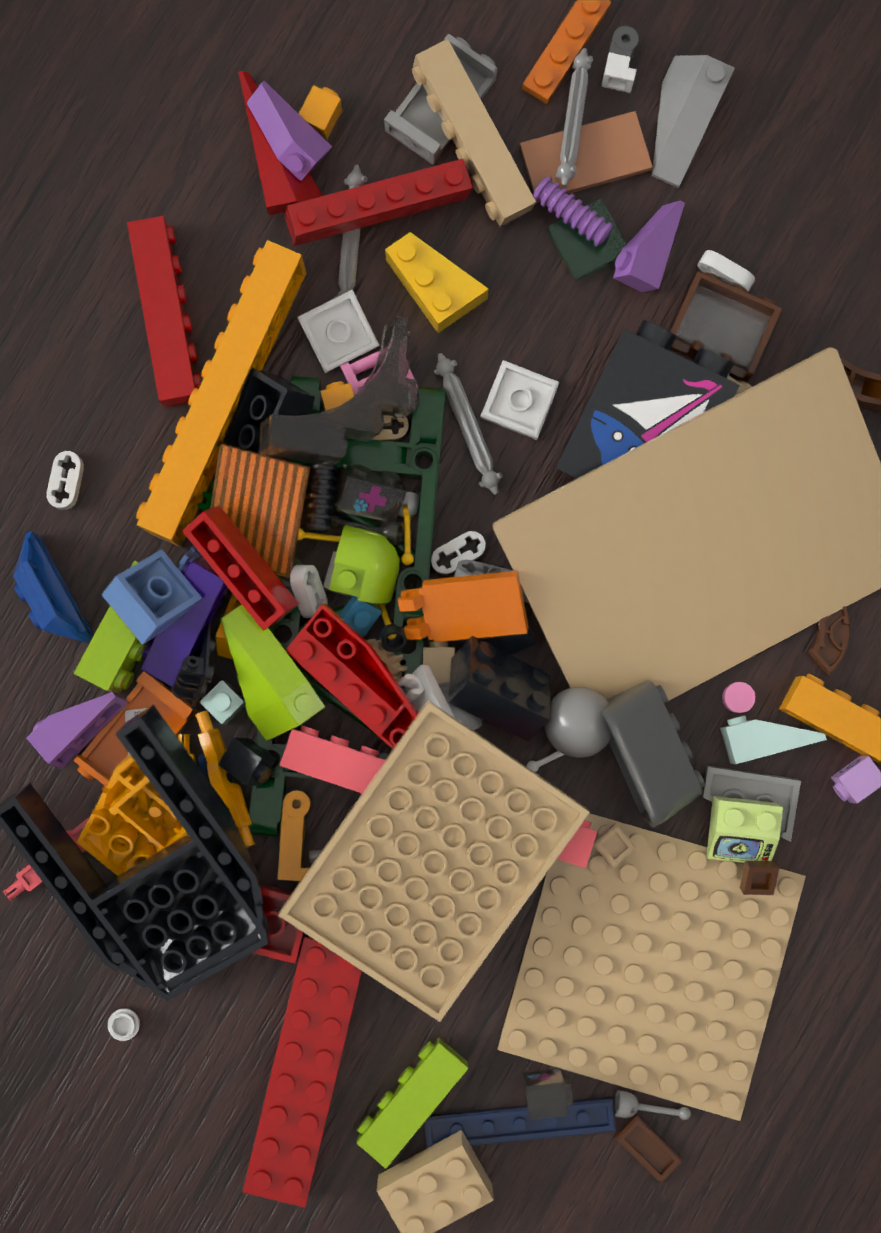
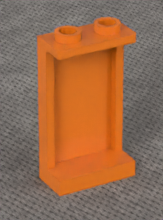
(107, 750)

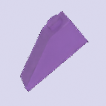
(289, 135)
(647, 253)
(70, 730)

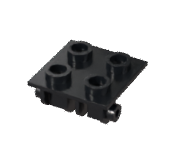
(196, 671)

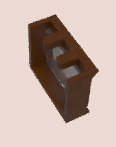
(725, 323)

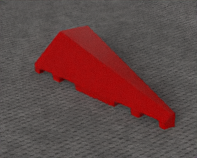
(278, 183)

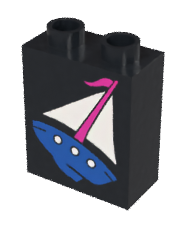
(644, 396)

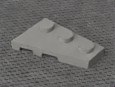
(755, 786)

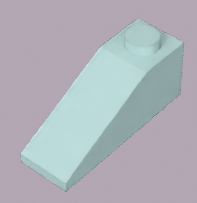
(757, 738)

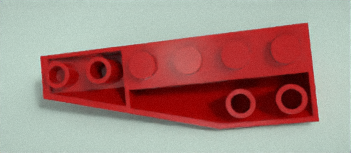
(353, 674)

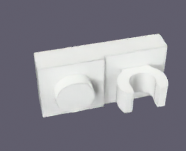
(423, 687)

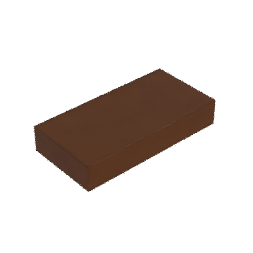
(648, 1148)

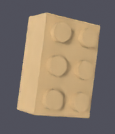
(435, 1186)

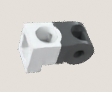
(621, 51)

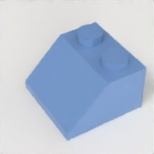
(151, 596)

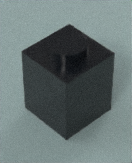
(247, 762)

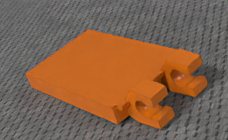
(466, 607)

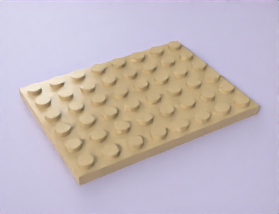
(434, 861)

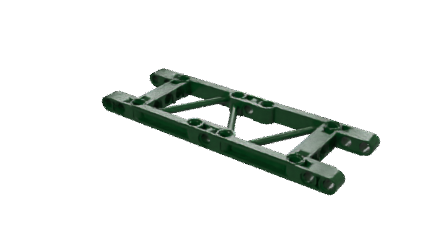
(378, 457)

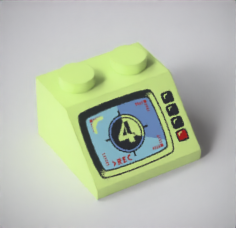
(743, 829)

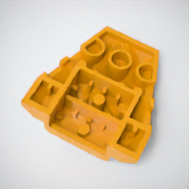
(129, 821)

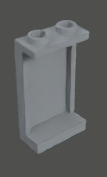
(414, 120)

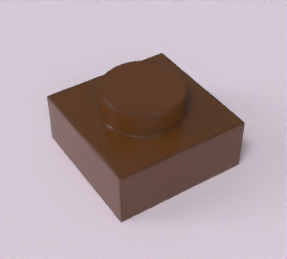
(759, 877)

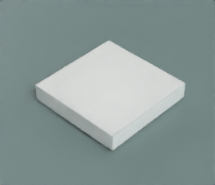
(338, 331)
(519, 400)

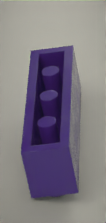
(183, 637)

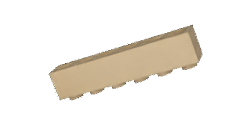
(473, 133)

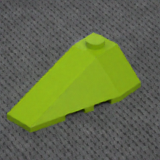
(271, 683)

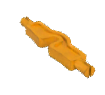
(229, 792)

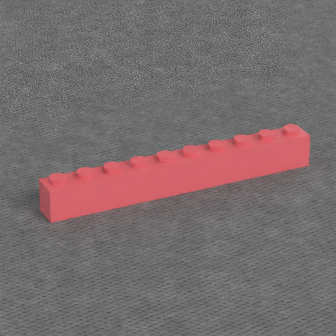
(355, 769)

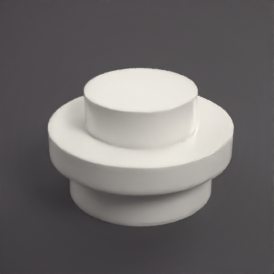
(123, 1024)

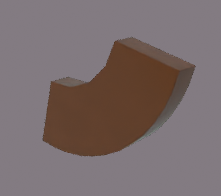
(831, 641)

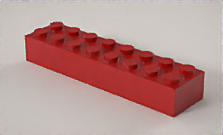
(303, 1076)

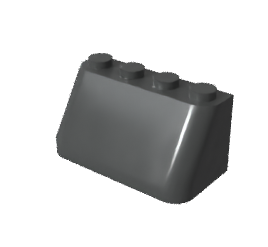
(651, 752)

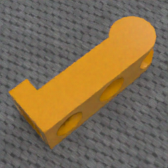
(294, 811)

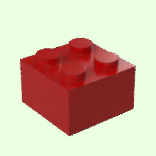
(284, 937)

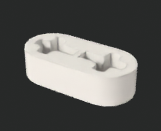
(725, 270)
(57, 479)
(454, 547)
(307, 589)

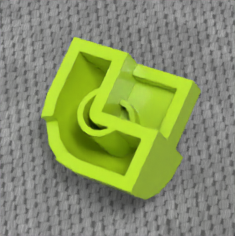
(365, 566)

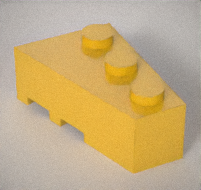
(434, 282)

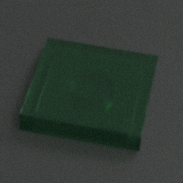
(579, 253)

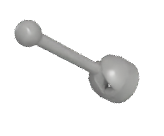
(627, 1105)

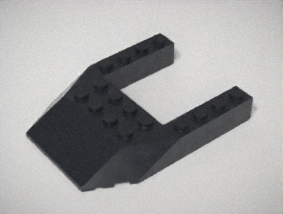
(174, 912)

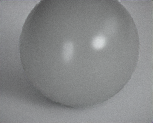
(577, 724)

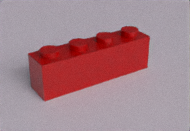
(240, 567)

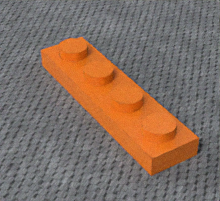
(564, 47)

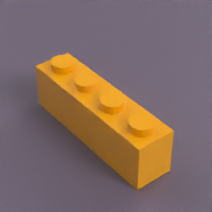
(835, 715)

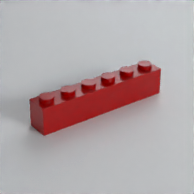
(378, 202)
(163, 310)

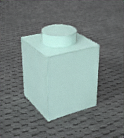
(223, 702)

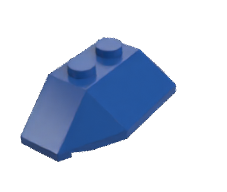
(47, 592)

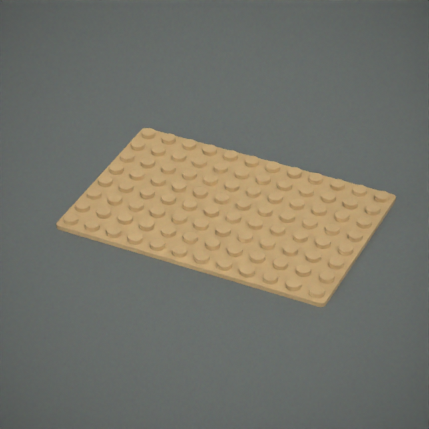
(707, 537)

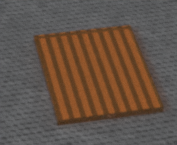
(263, 501)

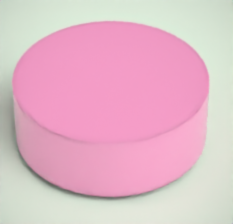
(738, 697)

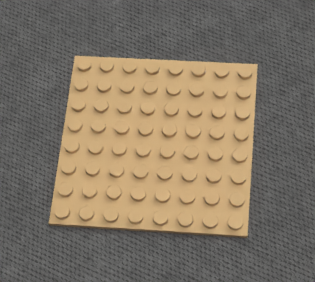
(652, 971)

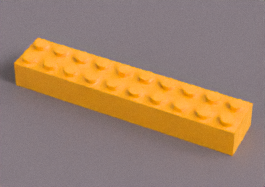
(243, 346)

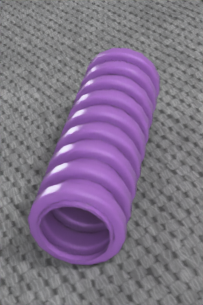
(572, 211)

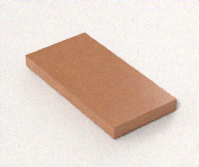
(606, 153)

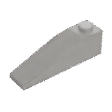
(686, 108)

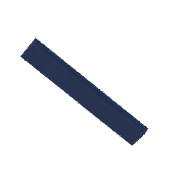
(513, 1123)

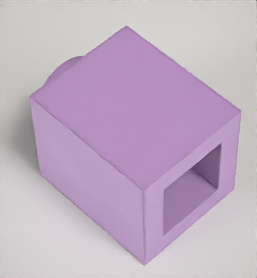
(857, 780)

